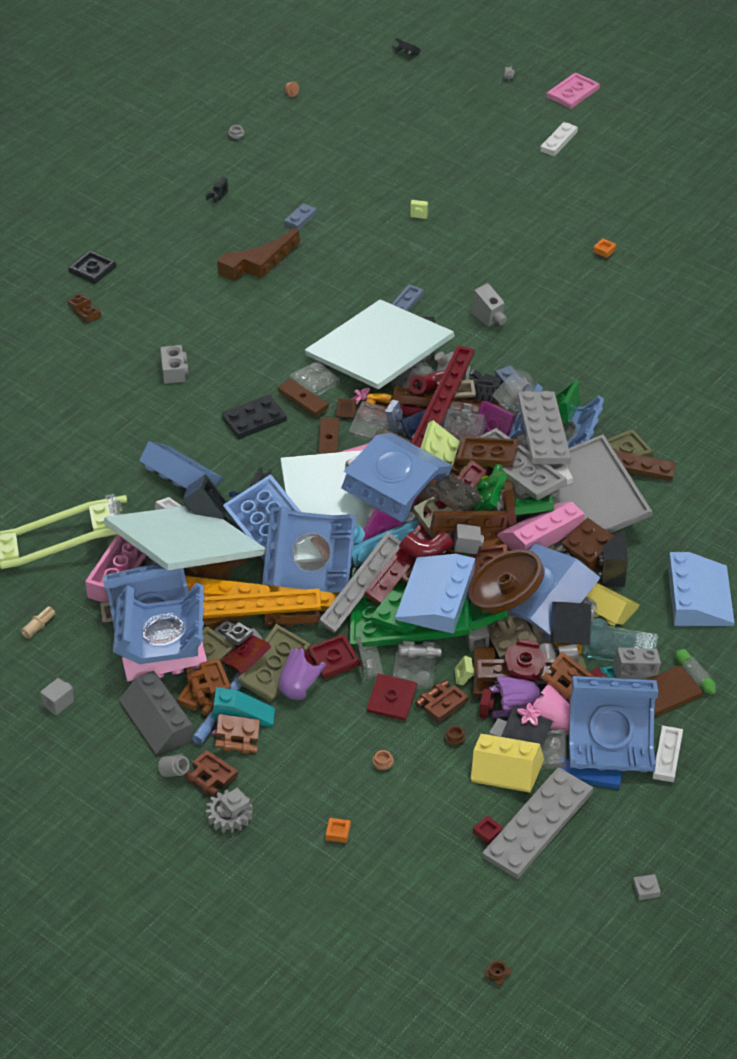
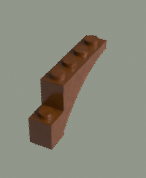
(258, 260)

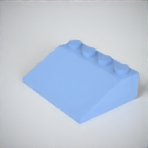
(252, 509)
(437, 591)
(699, 591)

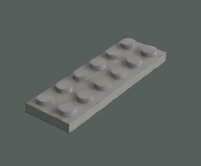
(543, 428)
(534, 479)
(537, 823)

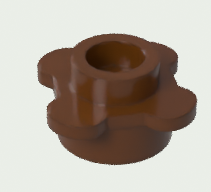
(497, 966)

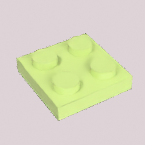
(440, 443)

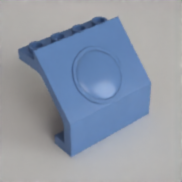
(392, 474)
(563, 581)
(150, 585)
(612, 723)

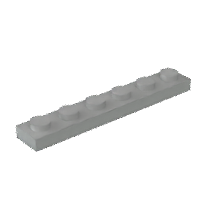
(360, 582)

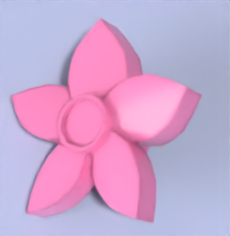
(361, 394)
(529, 715)

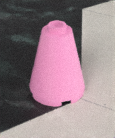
(554, 708)

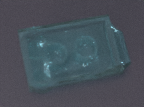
(607, 638)

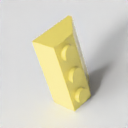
(611, 605)
(506, 763)

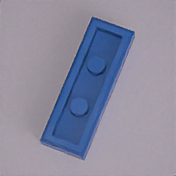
(604, 778)

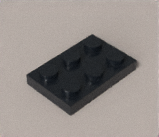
(254, 416)

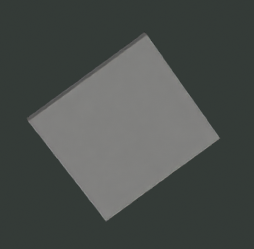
(600, 488)

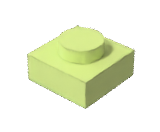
(419, 209)
(464, 670)

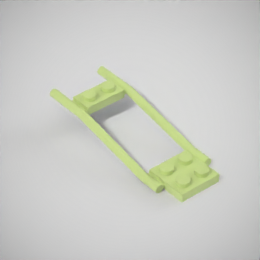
(8, 541)

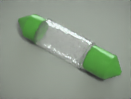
(695, 671)

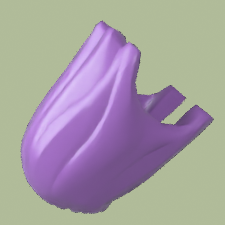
(298, 675)
(514, 692)

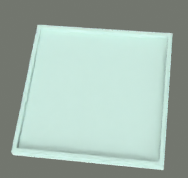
(379, 343)
(316, 485)
(182, 539)

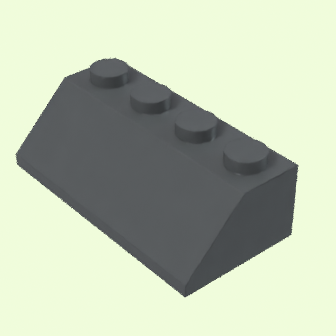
(156, 714)

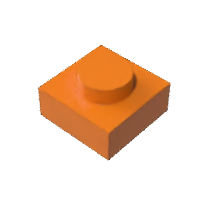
(604, 248)
(338, 830)

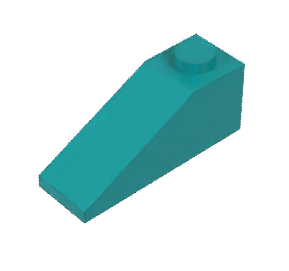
(238, 704)

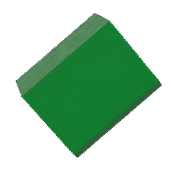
(568, 401)

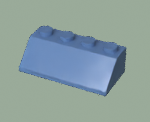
(175, 465)

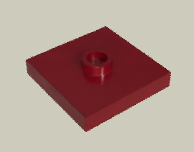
(246, 654)
(336, 654)
(392, 697)

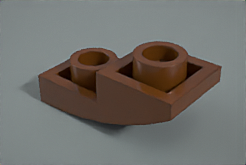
(83, 308)

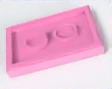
(573, 90)

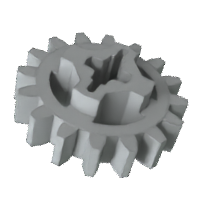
(222, 817)

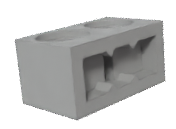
(173, 364)
(636, 663)

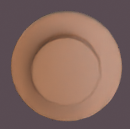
(292, 89)
(383, 760)

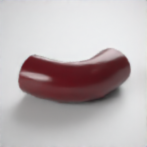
(425, 382)
(421, 548)

